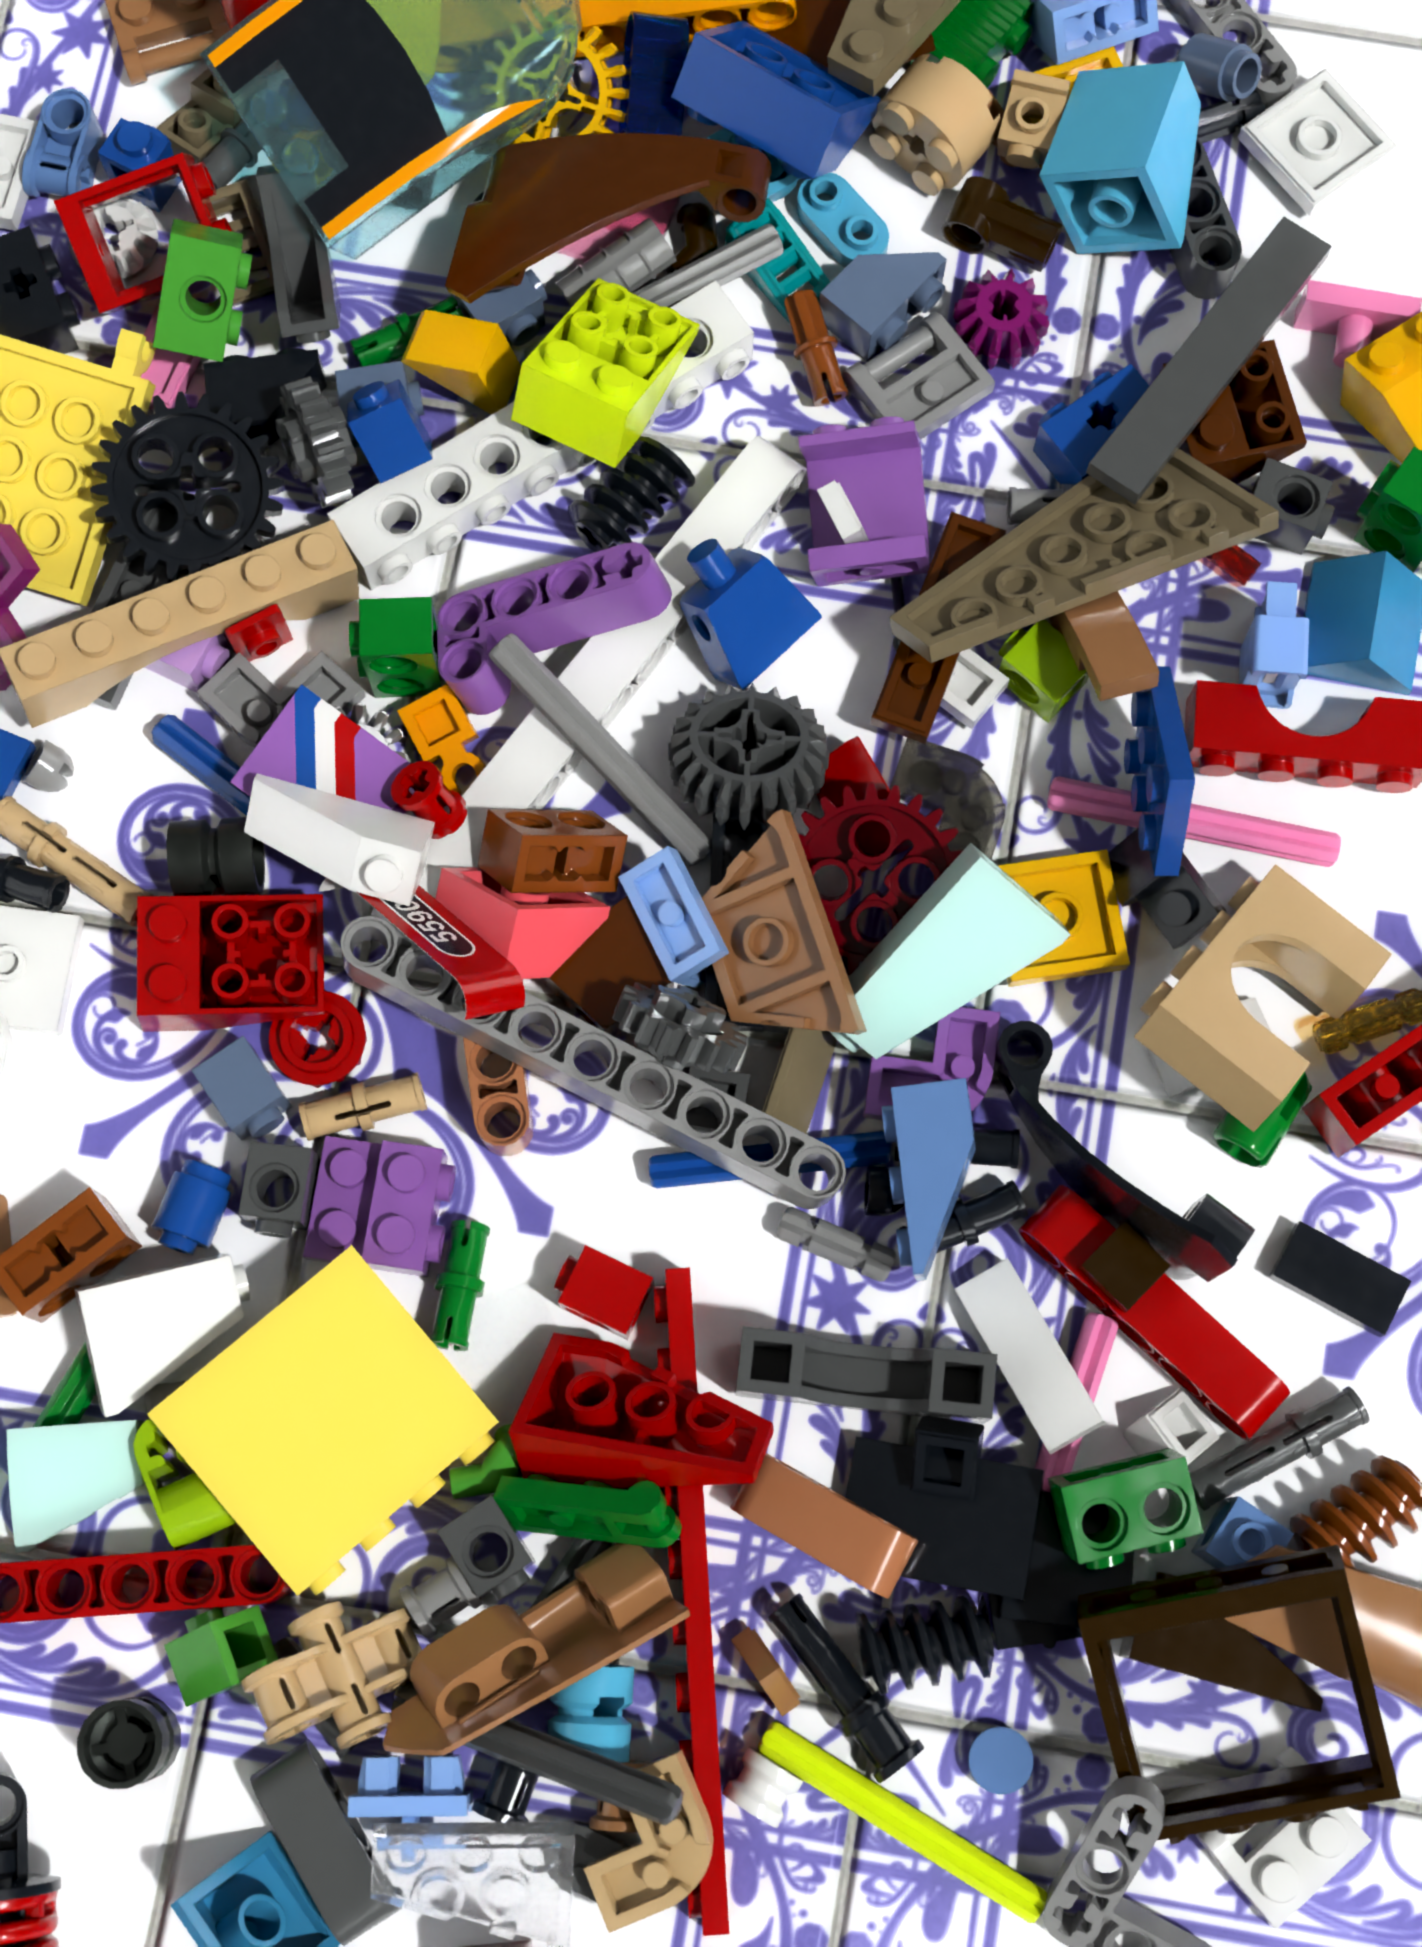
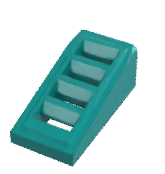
(794, 254)

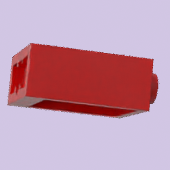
(88, 240)

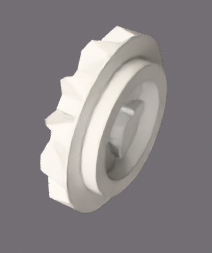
(136, 235)

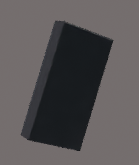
(1340, 1279)

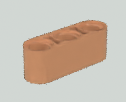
(498, 1095)
(826, 1526)

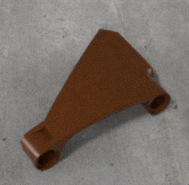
(571, 186)

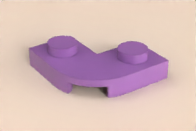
(961, 1049)

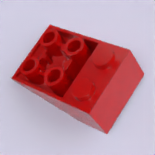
(228, 960)

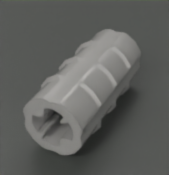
(626, 262)

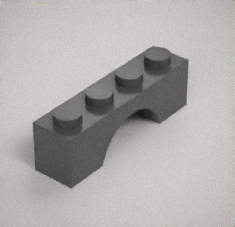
(866, 1377)

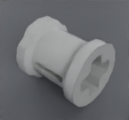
(439, 1598)

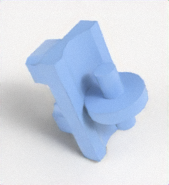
(381, 1794)

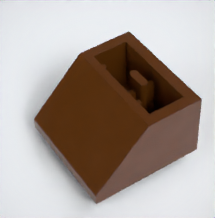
(1249, 420)

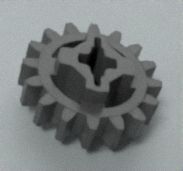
(316, 441)
(680, 1027)

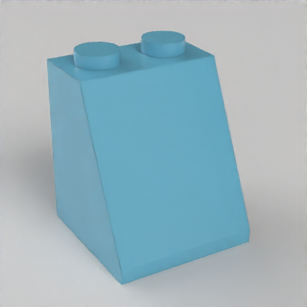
(1125, 158)

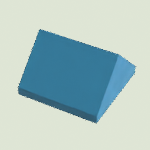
(1364, 621)
(254, 1903)

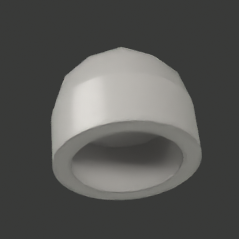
(48, 768)

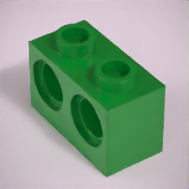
(1395, 512)
(397, 646)
(1124, 1489)

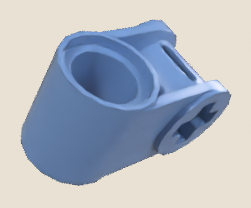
(63, 158)

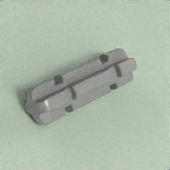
(836, 1244)

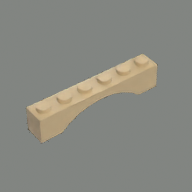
(91, 654)

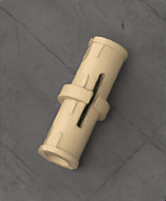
(362, 1106)

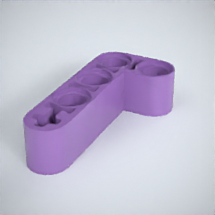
(544, 612)

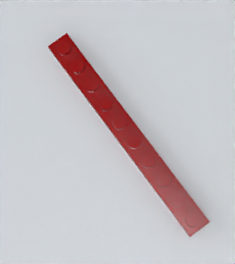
(689, 1562)

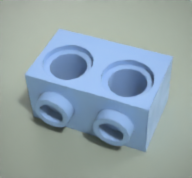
(1083, 27)

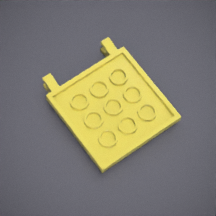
(49, 437)

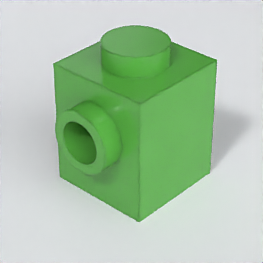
(219, 1652)

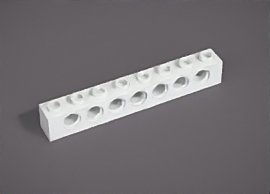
(535, 469)

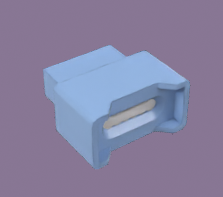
(1276, 647)

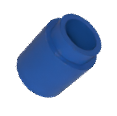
(192, 1207)

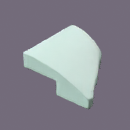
(67, 1475)

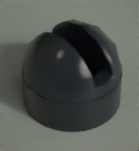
(878, 1193)

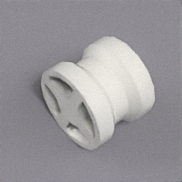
(762, 1787)

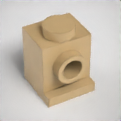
(1033, 97)

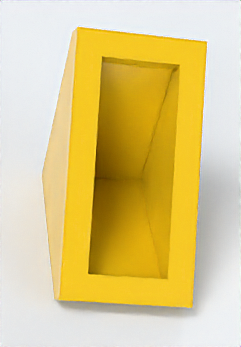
(464, 357)

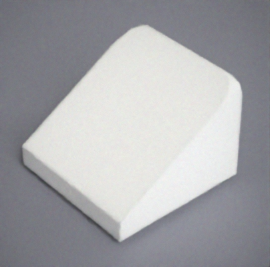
(1173, 1425)

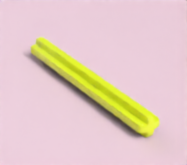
(903, 1822)

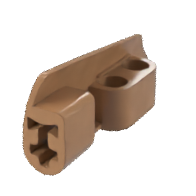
(1388, 1623)
(513, 1661)

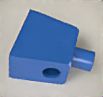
(742, 612)

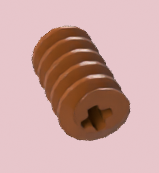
(1362, 1512)

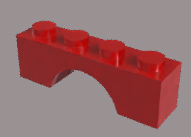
(1234, 732)

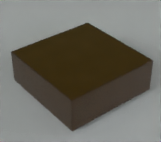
(1124, 1267)

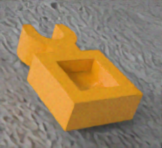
(441, 731)

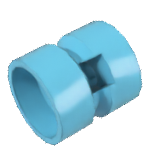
(593, 1712)

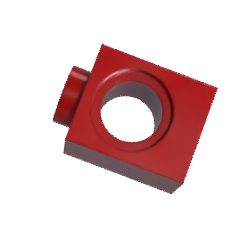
(603, 1291)

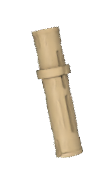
(51, 847)

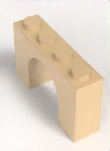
(1209, 1032)

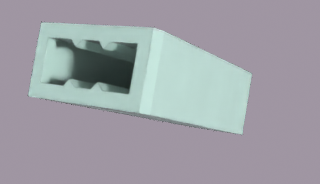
(948, 950)

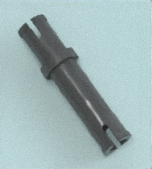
(1340, 1412)

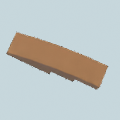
(1108, 646)

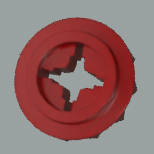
(324, 1067)

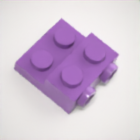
(380, 1203)

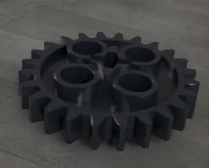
(184, 436)

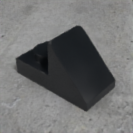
(1176, 904)

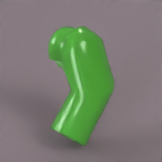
(485, 1476)

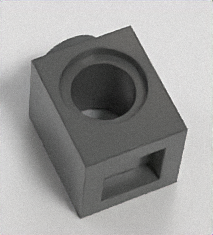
(1302, 489)
(275, 1161)
(464, 1532)

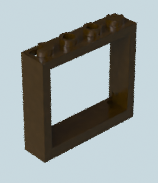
(1226, 1592)

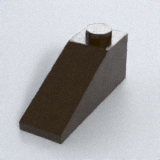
(1221, 1655)

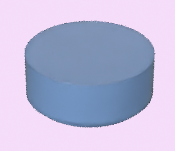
(1000, 1760)

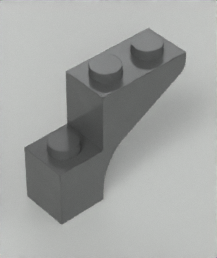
(300, 264)

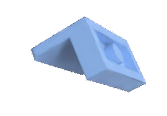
(674, 916)

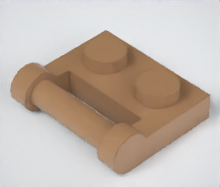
(157, 22)

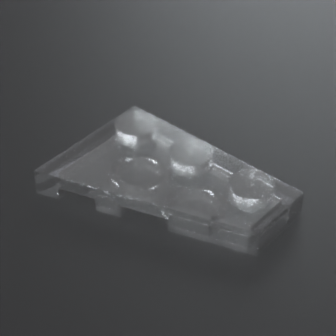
(485, 1872)

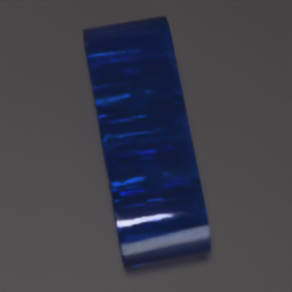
(654, 58)

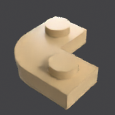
(665, 1862)

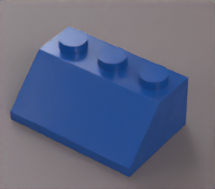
(773, 98)

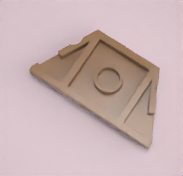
(779, 940)

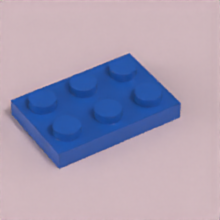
(1162, 774)

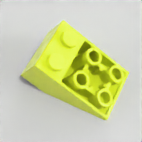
(602, 371)

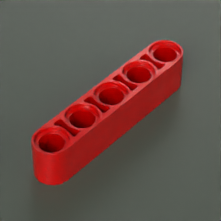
(1162, 1322)
(167, 1588)

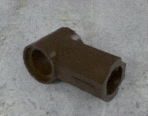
(990, 221)

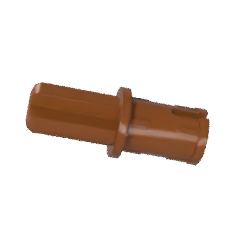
(814, 346)

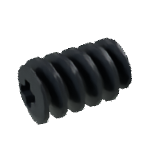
(628, 493)
(925, 1643)

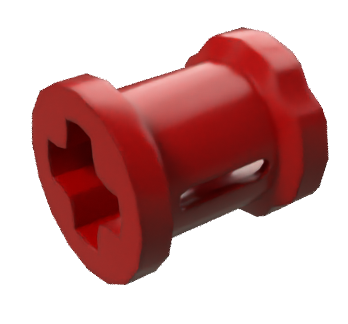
(429, 797)

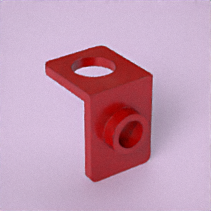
(259, 634)

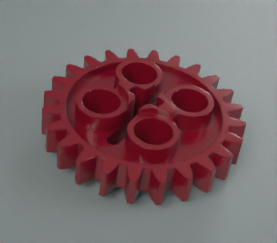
(833, 842)

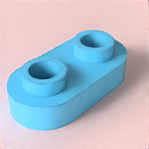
(838, 219)

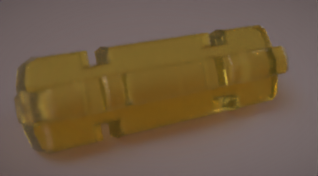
(1368, 1021)

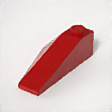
(622, 1423)

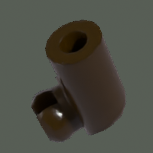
(699, 233)

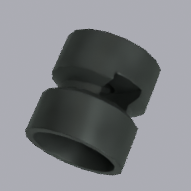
(214, 857)
(128, 1742)

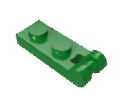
(589, 1510)

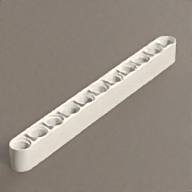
(618, 662)

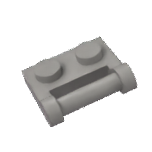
(930, 392)

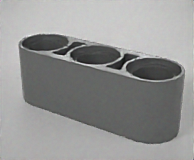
(1207, 236)
(321, 1840)

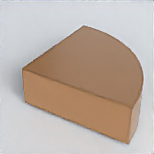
(766, 1670)

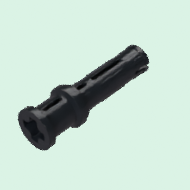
(862, 1712)

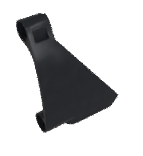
(1196, 1244)

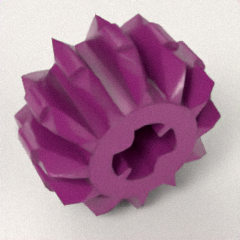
(1016, 304)

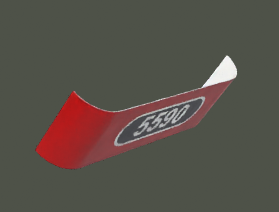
(484, 975)

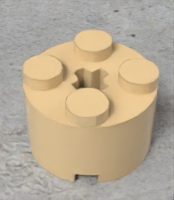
(935, 123)

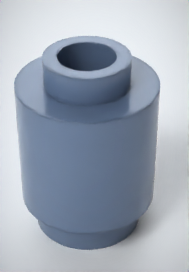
(1221, 67)

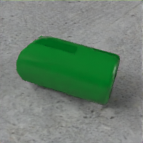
(1259, 1146)

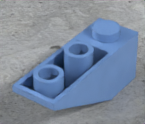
(935, 1152)

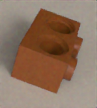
(552, 851)
(65, 1254)

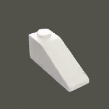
(341, 838)

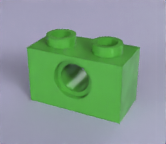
(201, 255)

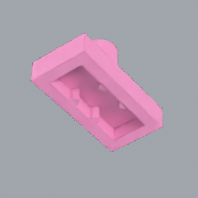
(1351, 314)

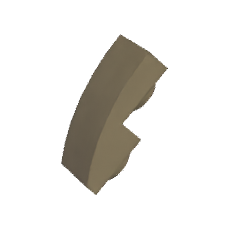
(199, 122)

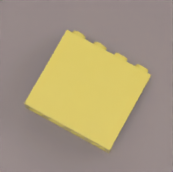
(325, 1422)

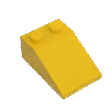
(1386, 387)

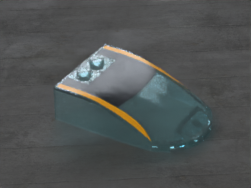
(390, 99)

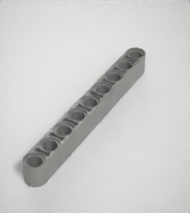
(610, 1089)

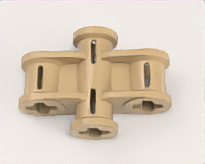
(335, 1675)

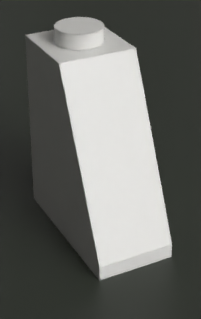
(155, 1322)

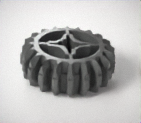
(712, 746)

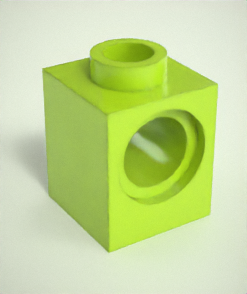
(1041, 669)

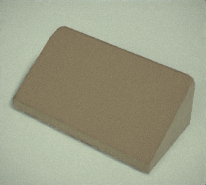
(800, 1077)

